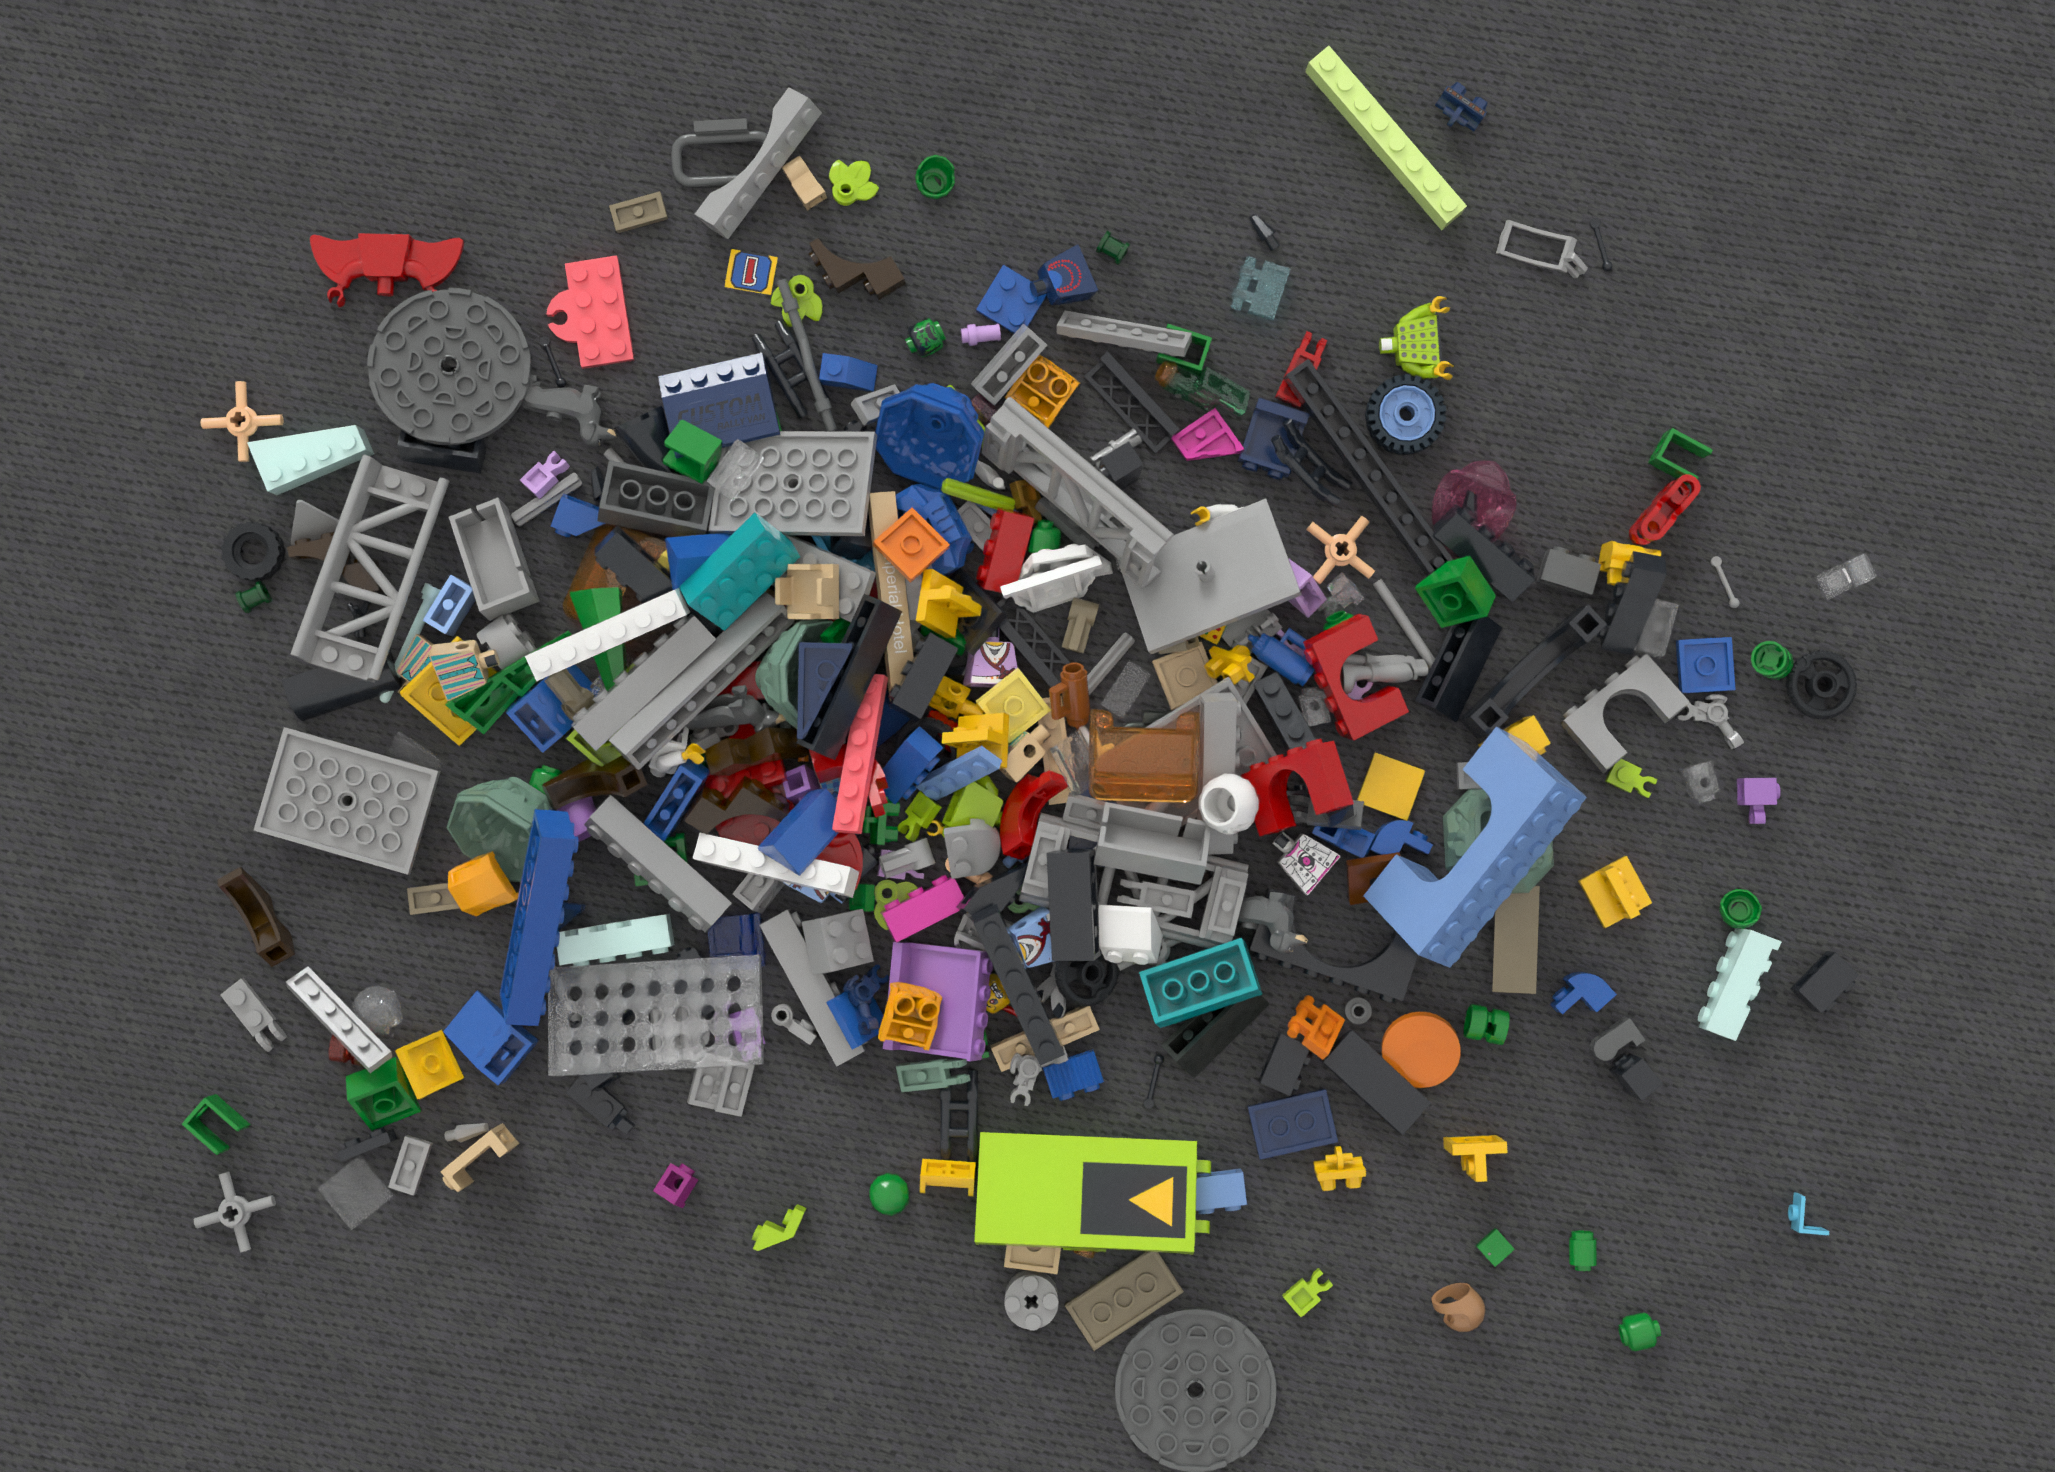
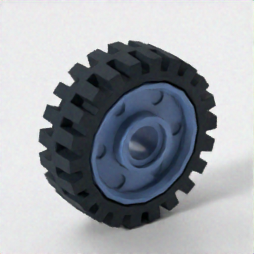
(1410, 394)

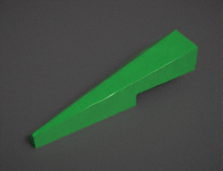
(595, 607)
(488, 702)

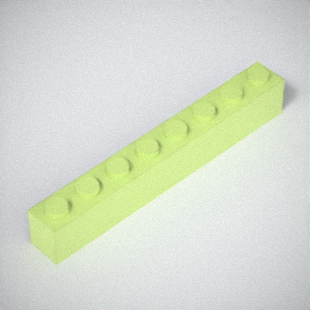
(1385, 138)

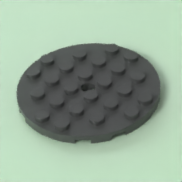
(443, 405)
(1202, 1429)

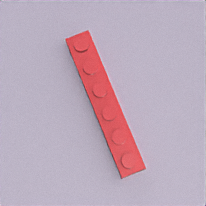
(860, 759)

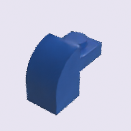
(1394, 834)
(1353, 841)
(1582, 986)

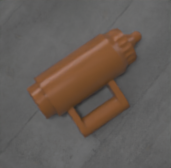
(1074, 694)

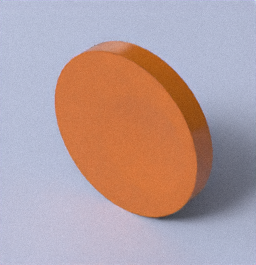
(1421, 1048)

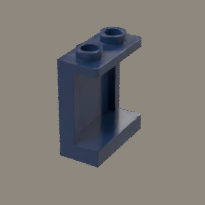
(1265, 424)

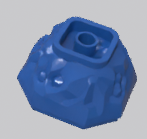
(929, 435)

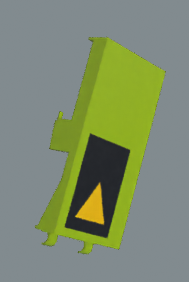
(1088, 1193)

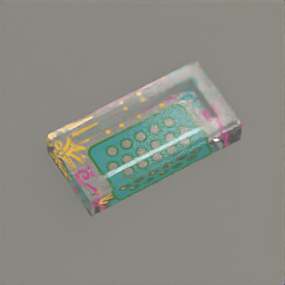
(1125, 689)

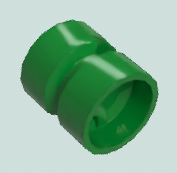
(1772, 660)
(1477, 1022)

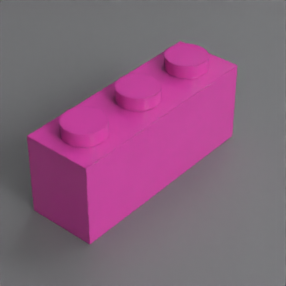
(922, 908)

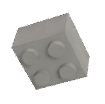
(837, 941)

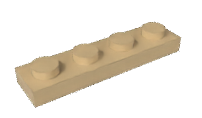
(1058, 732)
(1069, 1028)

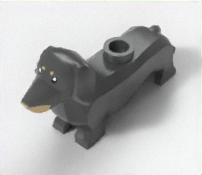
(571, 404)
(736, 710)
(1276, 916)

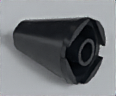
(646, 439)

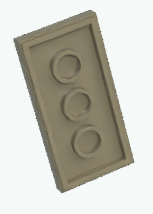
(1123, 1298)

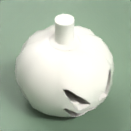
(1228, 804)

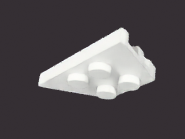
(1048, 560)
(1054, 586)

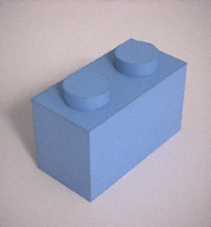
(1220, 1190)

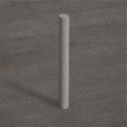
(1404, 622)

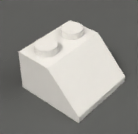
(1129, 934)

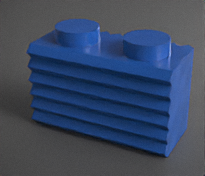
(1077, 1073)

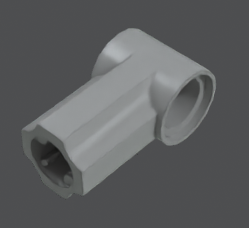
(913, 856)

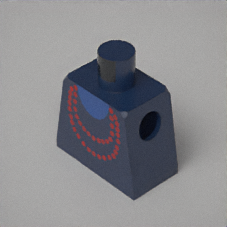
(1065, 279)

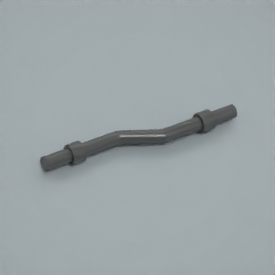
(822, 403)

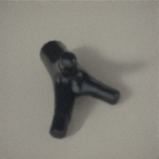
(357, 613)

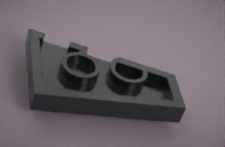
(977, 628)

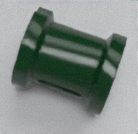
(1112, 247)
(253, 597)

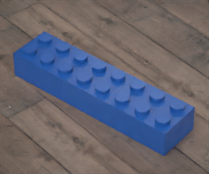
(538, 917)

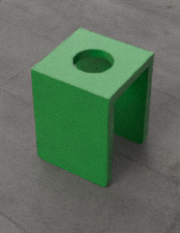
(1198, 339)
(1683, 441)
(699, 448)
(203, 1133)

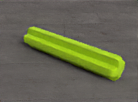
(977, 495)

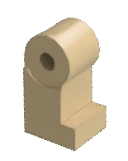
(804, 183)

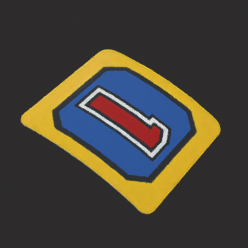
(750, 272)

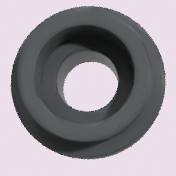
(1349, 1010)

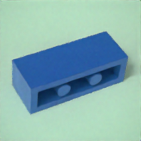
(909, 765)
(676, 799)

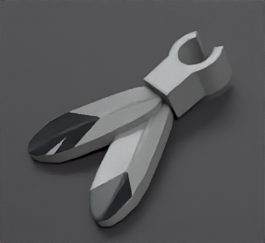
(1049, 988)

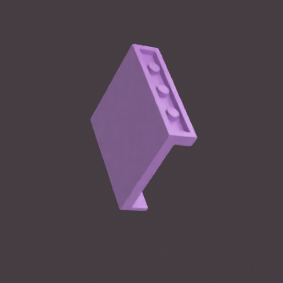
(963, 983)

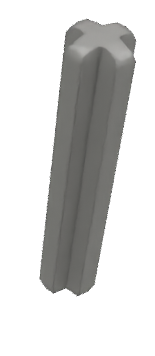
(553, 496)
(1109, 661)

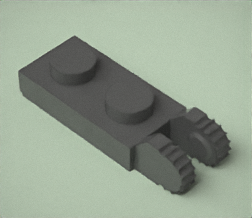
(1311, 818)

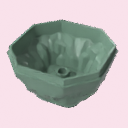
(779, 668)
(497, 819)
(1466, 822)

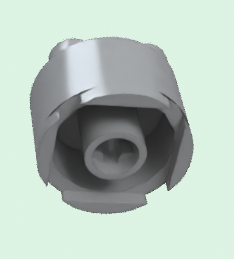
(507, 640)
(1031, 1315)

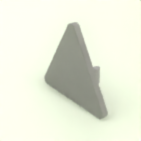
(311, 522)

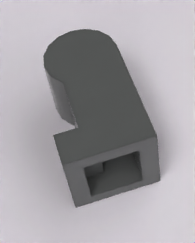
(1606, 1044)

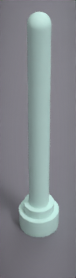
(429, 595)

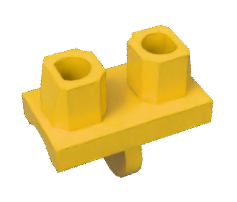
(1230, 664)
(1339, 1167)

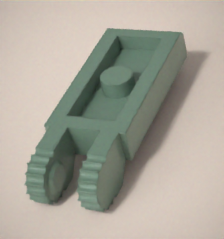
(930, 1074)

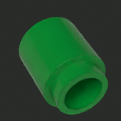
(1582, 1250)

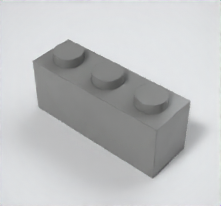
(1008, 364)

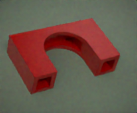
(1327, 655)
(1320, 770)

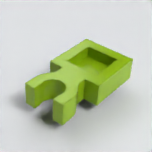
(1626, 776)
(921, 814)
(1304, 1295)

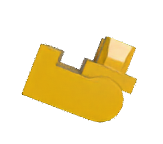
(1615, 554)

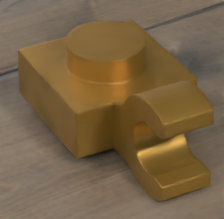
(1026, 498)

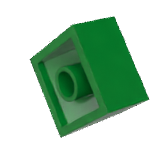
(1456, 592)
(382, 1094)

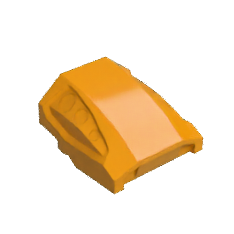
(1037, 393)
(480, 885)
(910, 1015)

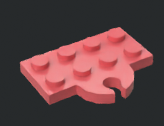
(594, 312)

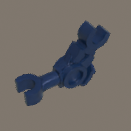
(861, 995)

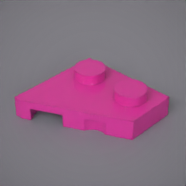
(1207, 438)

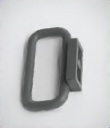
(707, 133)

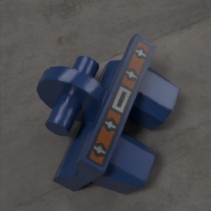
(1461, 109)

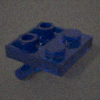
(737, 936)

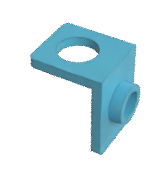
(1796, 1215)

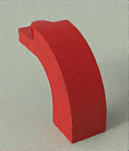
(830, 769)
(1022, 811)

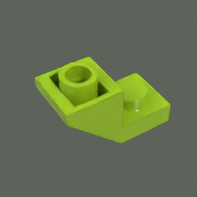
(771, 1233)

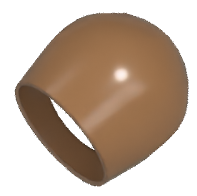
(1464, 1313)

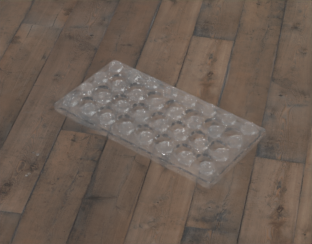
(668, 1056)

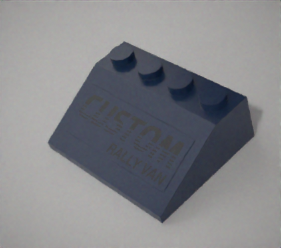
(723, 399)

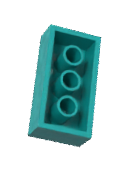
(739, 571)
(1200, 983)

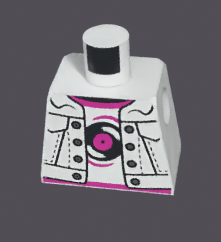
(1304, 860)

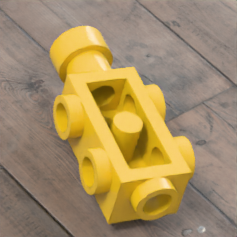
(955, 697)

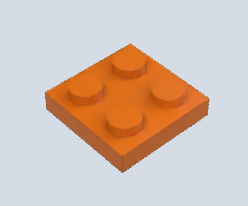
(911, 544)

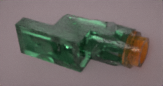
(1202, 389)

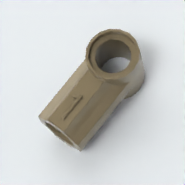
(1081, 619)
(569, 693)

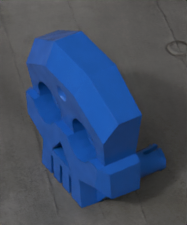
(943, 516)

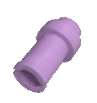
(975, 334)

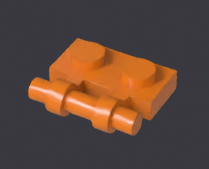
(1321, 1032)

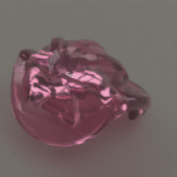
(1490, 484)

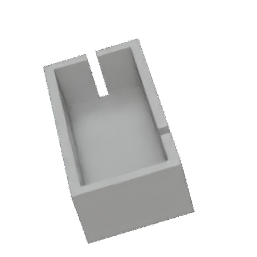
(493, 559)
(1150, 843)

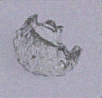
(378, 1009)

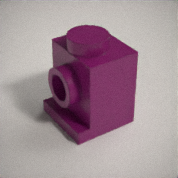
(668, 1188)

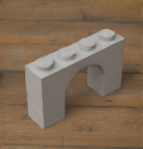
(1640, 679)

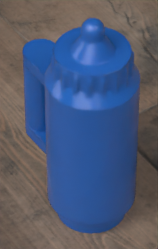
(1281, 657)

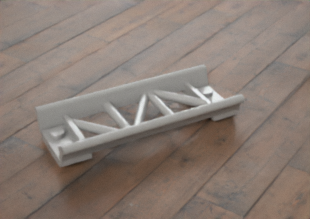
(1144, 534)
(329, 648)
(1224, 888)

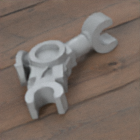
(1716, 714)
(1028, 1070)

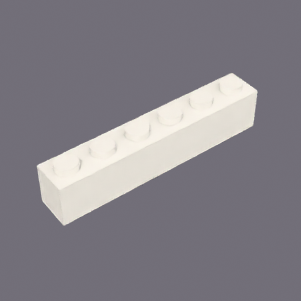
(607, 634)
(748, 859)

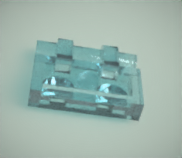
(1268, 290)

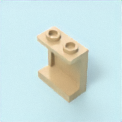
(497, 1138)

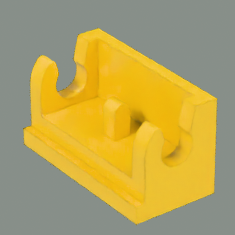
(947, 1174)

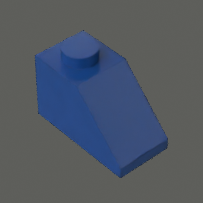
(847, 372)
(575, 516)

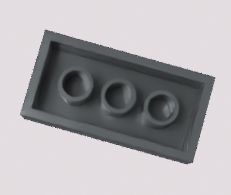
(654, 501)

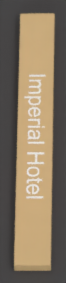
(890, 587)

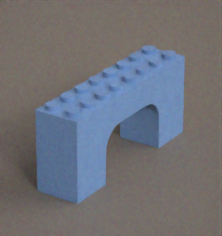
(1527, 813)

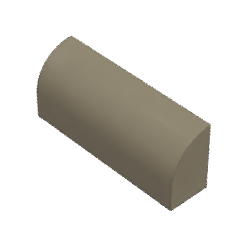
(1516, 943)

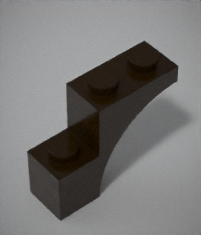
(881, 276)
(354, 573)
(765, 746)
(590, 779)
(748, 797)
(255, 906)

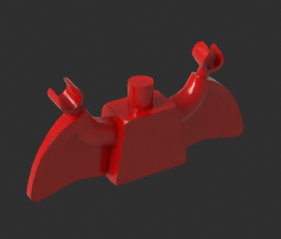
(385, 260)

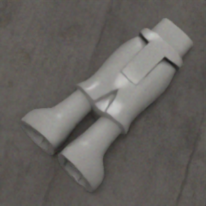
(1380, 669)

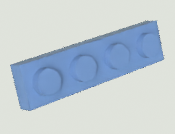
(959, 773)

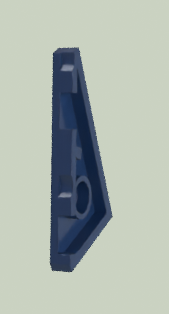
(816, 675)

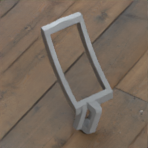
(1567, 255)

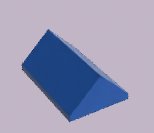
(689, 553)
(802, 832)

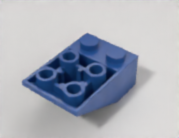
(541, 713)
(487, 1040)

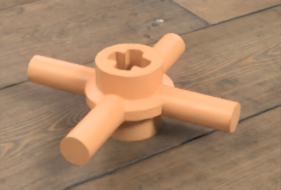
(248, 427)
(1330, 550)

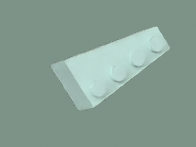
(307, 456)
(615, 939)
(1736, 982)

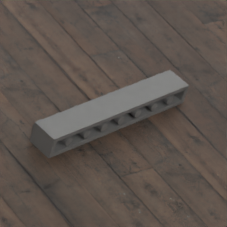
(701, 681)

